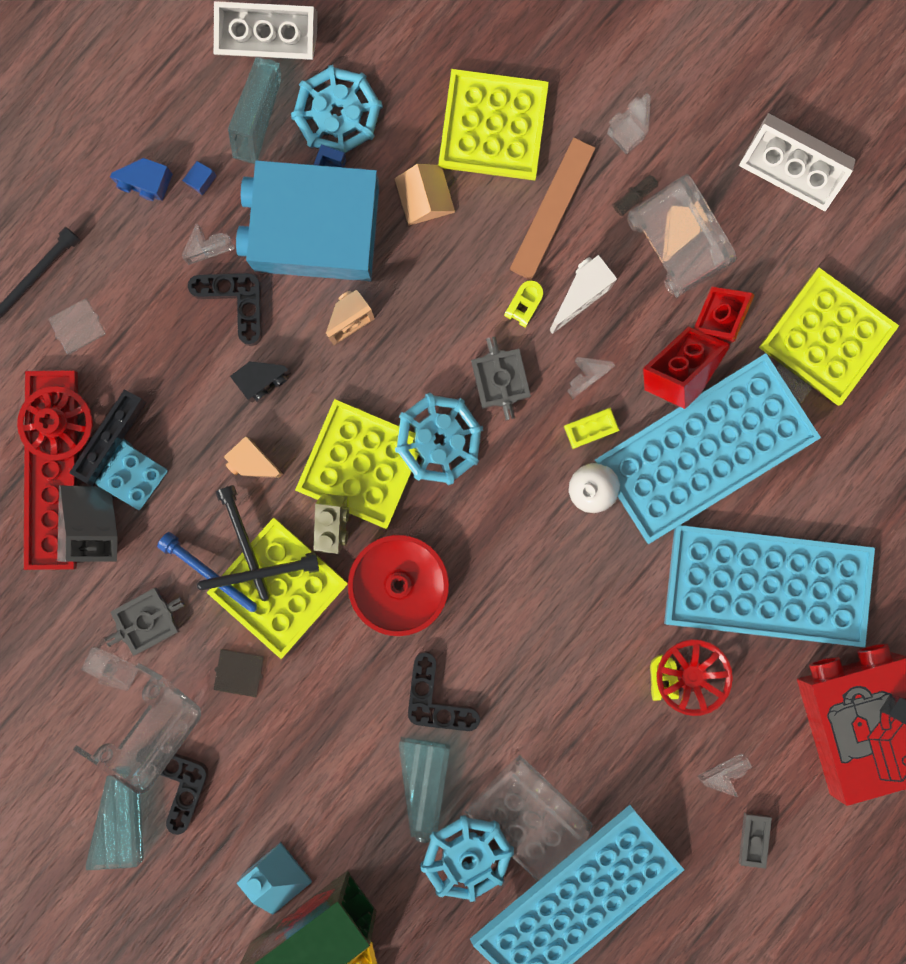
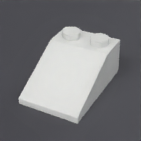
(590, 283)

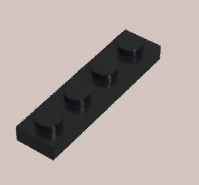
(108, 437)

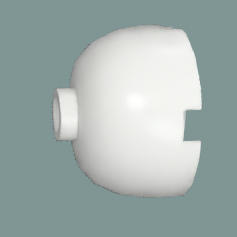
(594, 488)

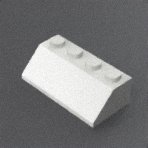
(265, 30)
(797, 162)

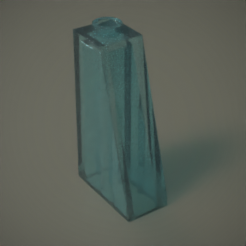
(254, 110)
(424, 779)
(118, 829)

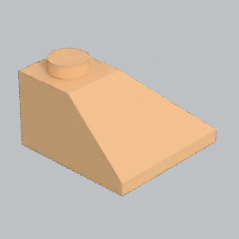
(348, 316)

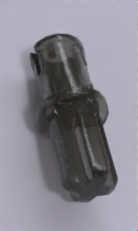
(635, 195)

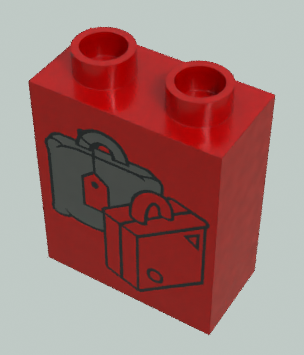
(855, 741)

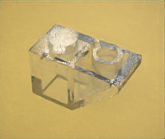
(631, 126)

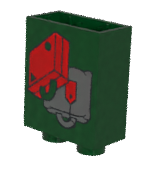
(323, 930)

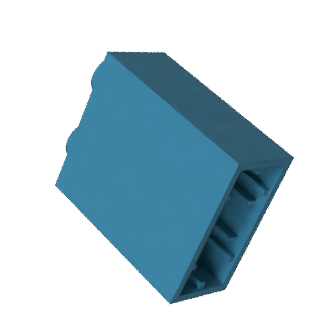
(310, 220)

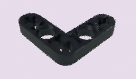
(243, 298)
(425, 701)
(188, 784)

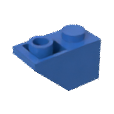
(143, 177)

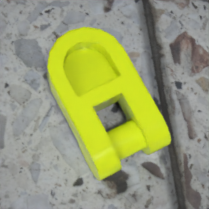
(530, 295)
(672, 679)

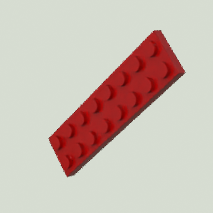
(44, 476)

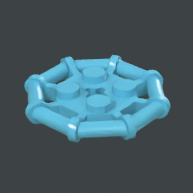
(337, 96)
(425, 437)
(467, 845)

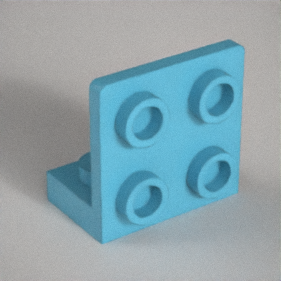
(131, 475)

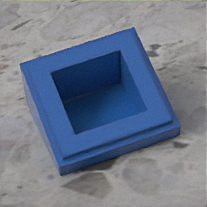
(199, 177)

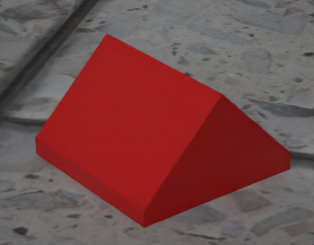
(724, 313)

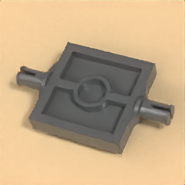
(500, 378)
(144, 621)

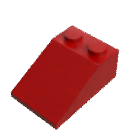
(684, 367)

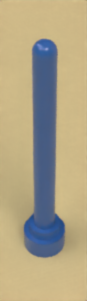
(170, 544)

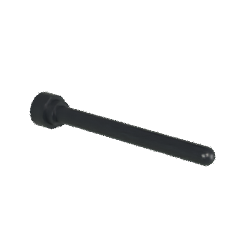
(66, 240)
(228, 497)
(307, 563)

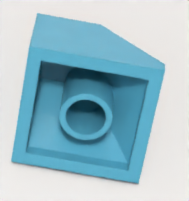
(274, 880)

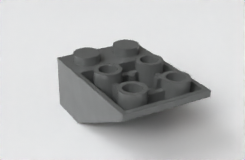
(86, 525)

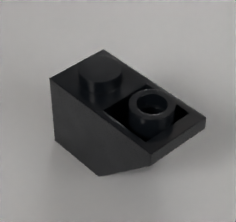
(257, 378)

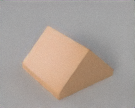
(424, 193)

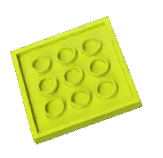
(493, 124)
(828, 336)
(358, 461)
(294, 598)

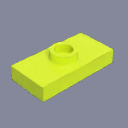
(591, 428)

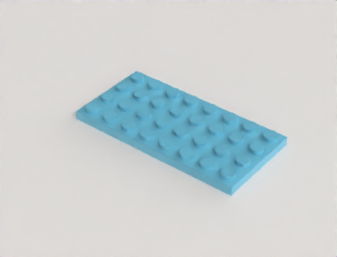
(708, 448)
(769, 586)
(581, 897)

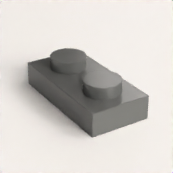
(755, 840)

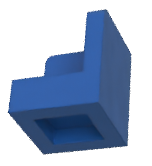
(330, 157)

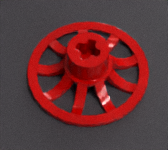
(53, 422)
(694, 677)

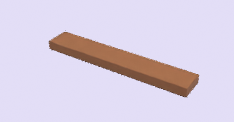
(552, 208)

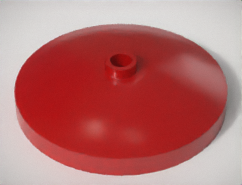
(391, 609)

